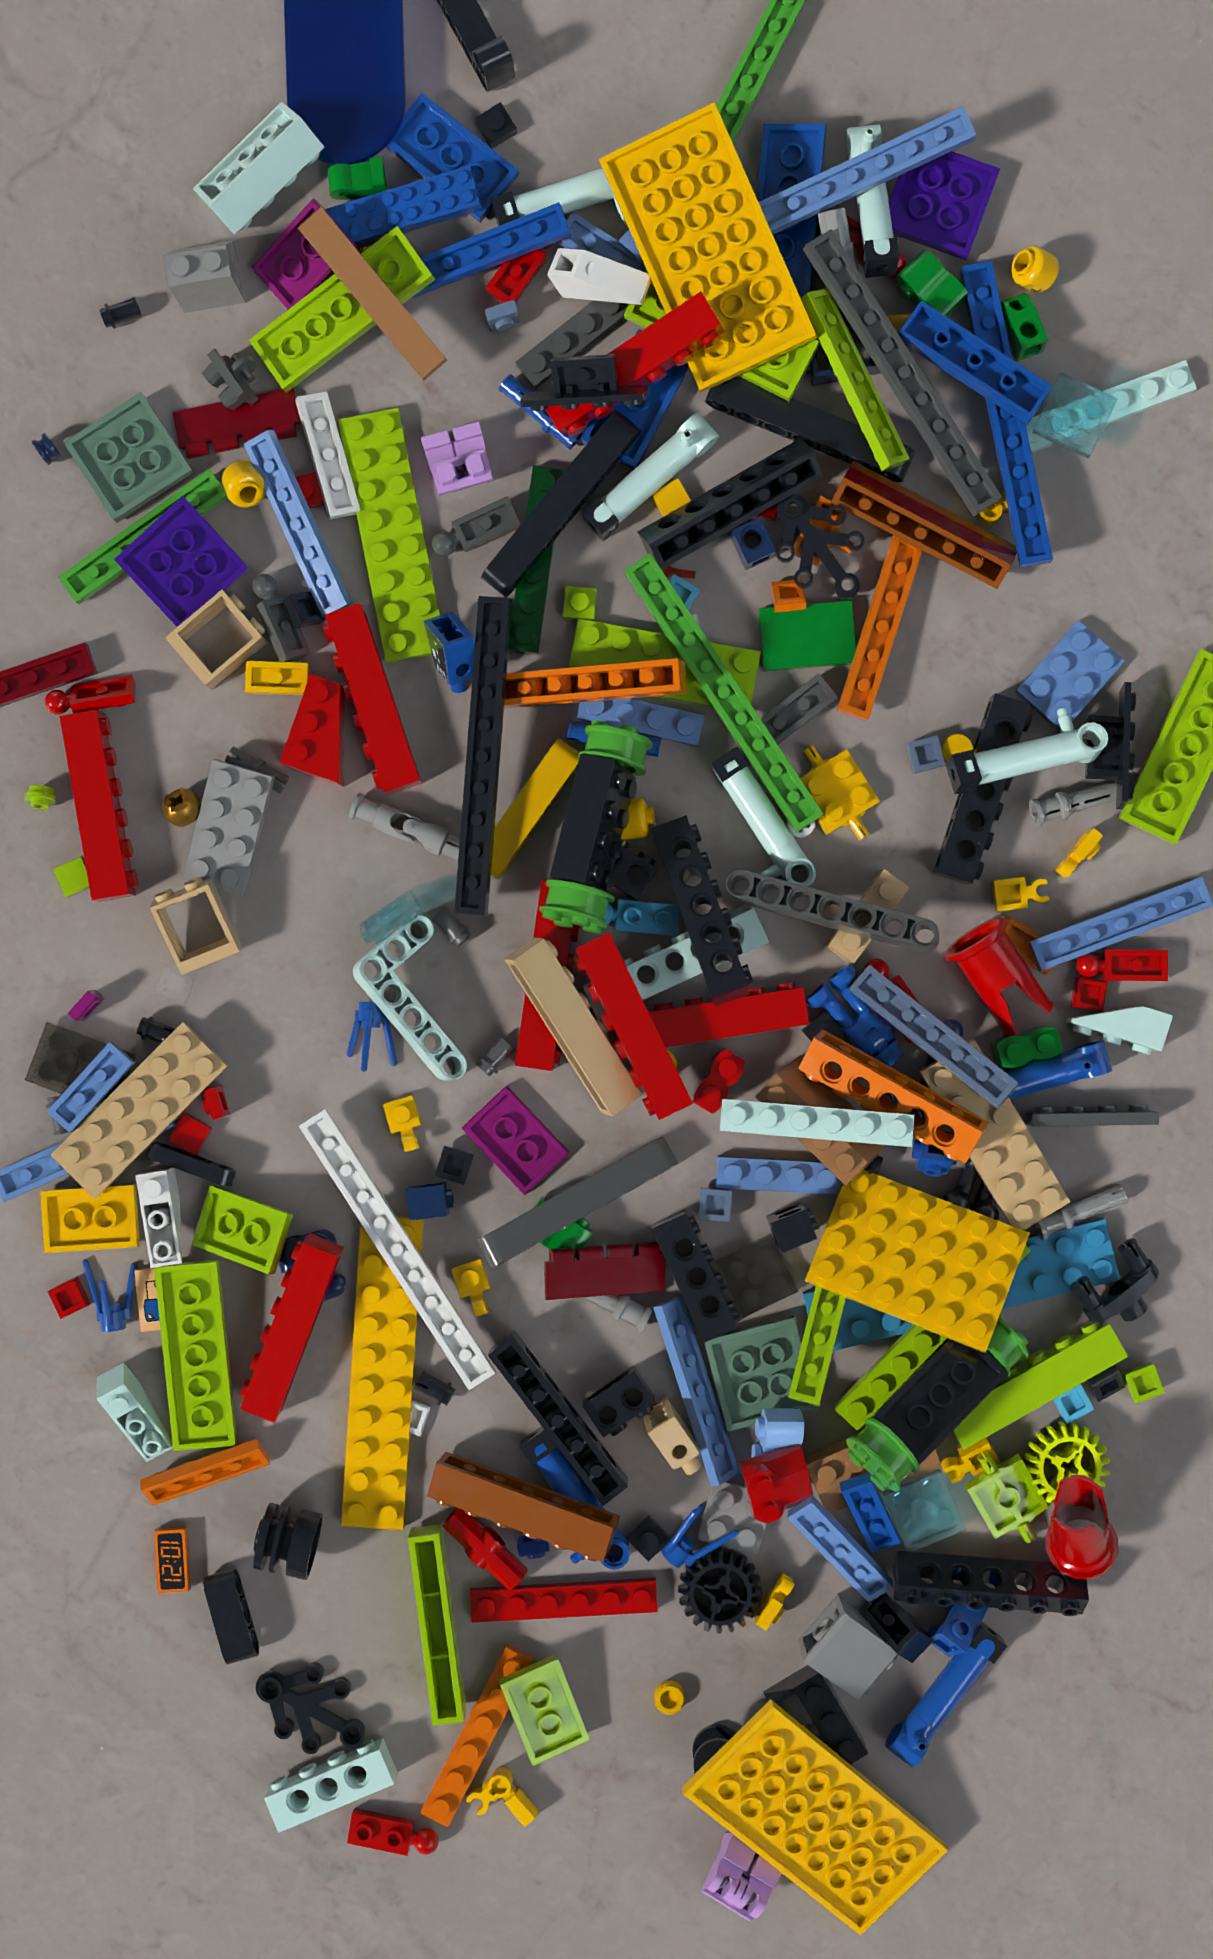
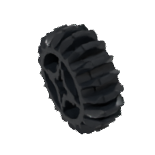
(730, 1595)

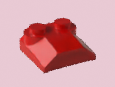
(776, 1482)

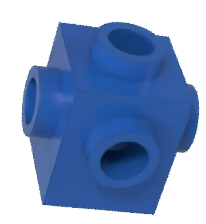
(931, 1159)

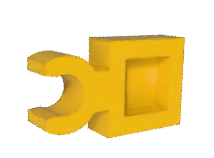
(1084, 848)
(1014, 894)
(967, 1461)
(771, 1606)

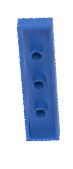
(409, 206)
(974, 362)

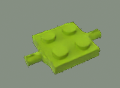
(1006, 1496)

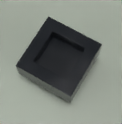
(496, 125)
(303, 610)
(822, 1021)
(454, 1165)
(1106, 1383)
(648, 1538)

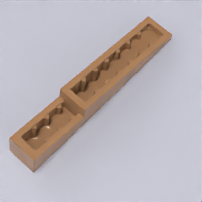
(372, 293)

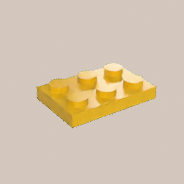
(81, 1223)

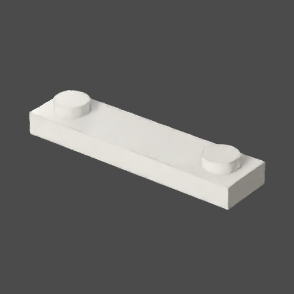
(327, 455)

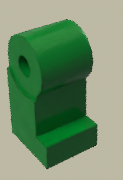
(357, 179)
(1024, 326)

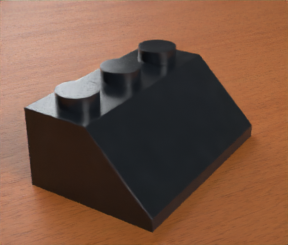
(817, 1707)

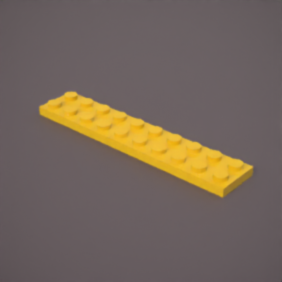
(380, 1391)

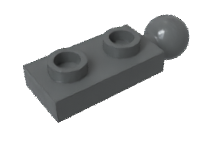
(477, 528)
(286, 640)

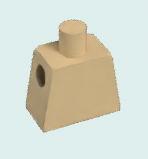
(672, 1436)

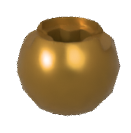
(181, 807)

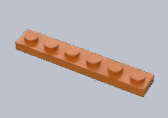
(879, 629)
(473, 1740)

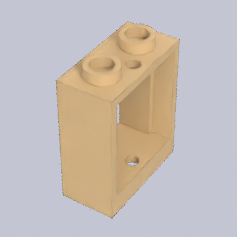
(180, 635)
(207, 954)

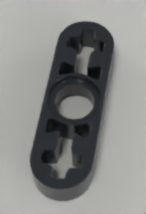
(191, 1164)

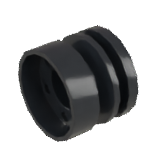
(287, 1541)

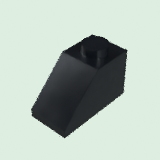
(897, 1627)

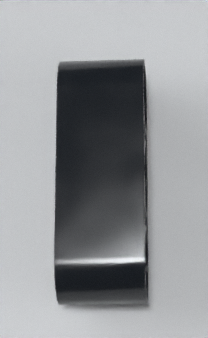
(231, 1616)

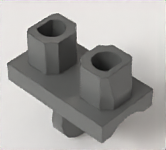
(224, 369)

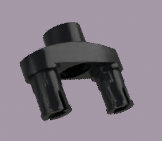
(1126, 1294)

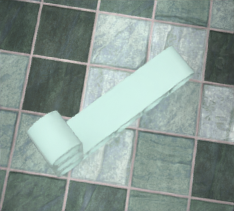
(406, 1001)

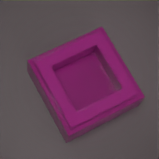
(86, 1005)

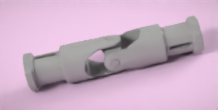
(426, 835)

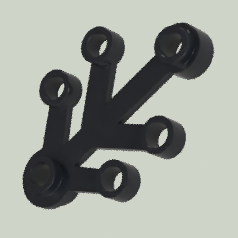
(816, 541)
(306, 1706)

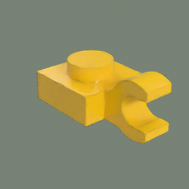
(402, 1117)
(472, 1281)

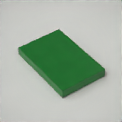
(808, 637)

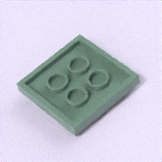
(128, 457)
(755, 1370)

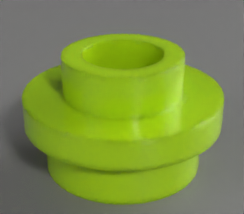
(40, 797)

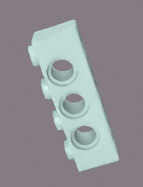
(289, 1810)

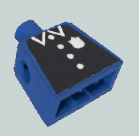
(451, 650)

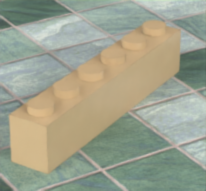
(572, 1025)

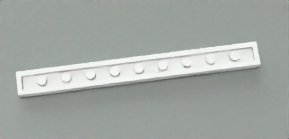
(397, 1249)

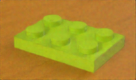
(242, 1229)
(544, 1709)

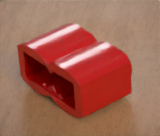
(722, 1073)

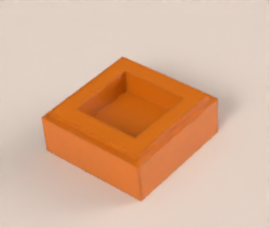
(788, 596)

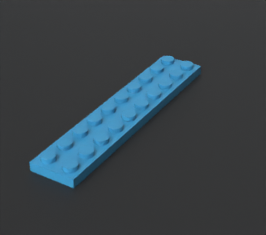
(1040, 1275)

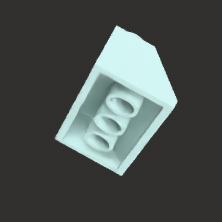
(259, 168)

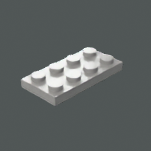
(229, 826)

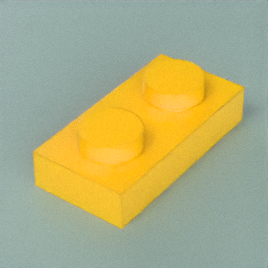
(276, 677)

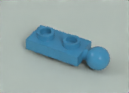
(644, 917)

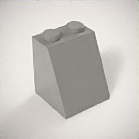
(205, 276)
(846, 1648)

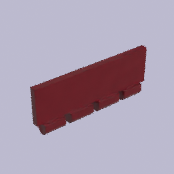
(223, 426)
(603, 1276)

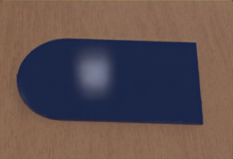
(346, 73)

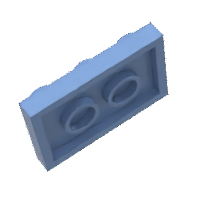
(1070, 674)

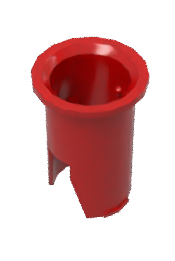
(993, 965)
(1086, 1550)

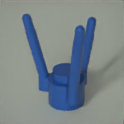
(369, 1017)
(110, 1315)
(680, 1547)

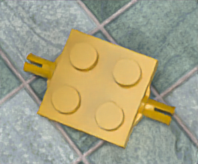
(839, 791)

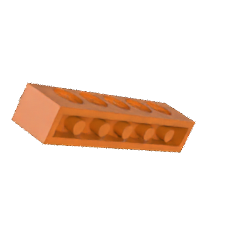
(595, 683)
(909, 1093)

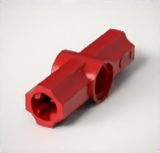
(485, 1548)

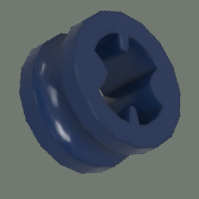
(46, 448)

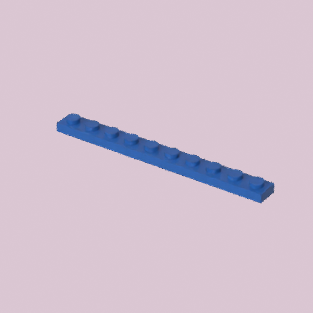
(1008, 432)

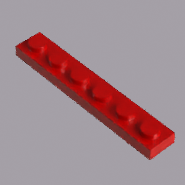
(564, 1600)

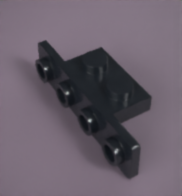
(582, 382)
(1116, 757)

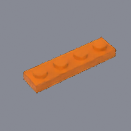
(205, 1471)

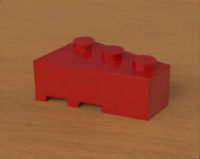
(318, 732)

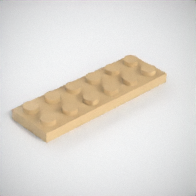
(139, 1110)
(1005, 1153)

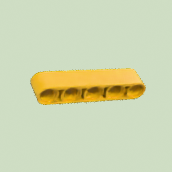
(532, 804)

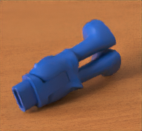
(868, 1029)

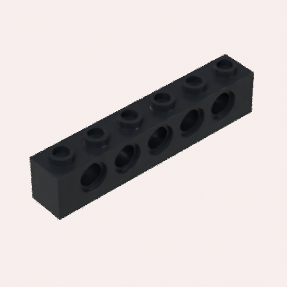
(731, 503)
(671, 838)
(949, 862)
(558, 1418)
(975, 1572)

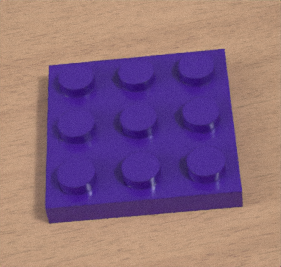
(943, 203)
(181, 562)

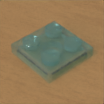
(1074, 415)
(400, 910)
(924, 1511)

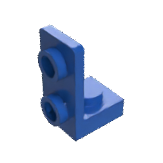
(958, 1630)

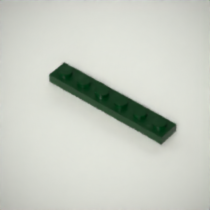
(532, 591)

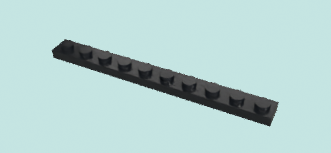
(483, 755)

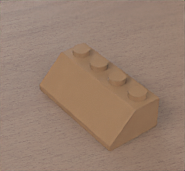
(792, 1087)
(832, 1465)

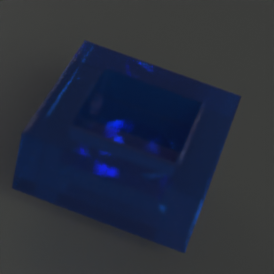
(532, 1547)

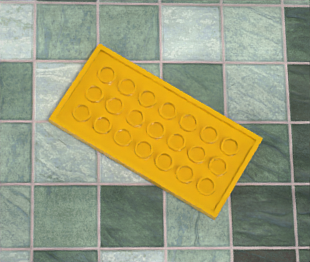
(708, 235)
(814, 1817)

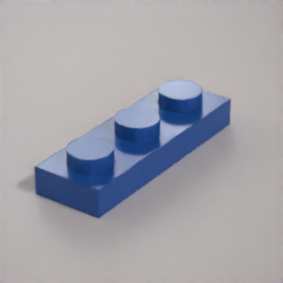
(870, 1512)

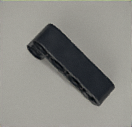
(484, 50)

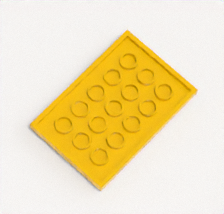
(918, 1258)

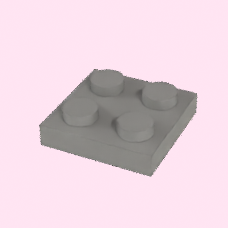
(728, 1510)

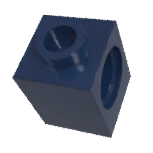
(753, 556)
(429, 1201)

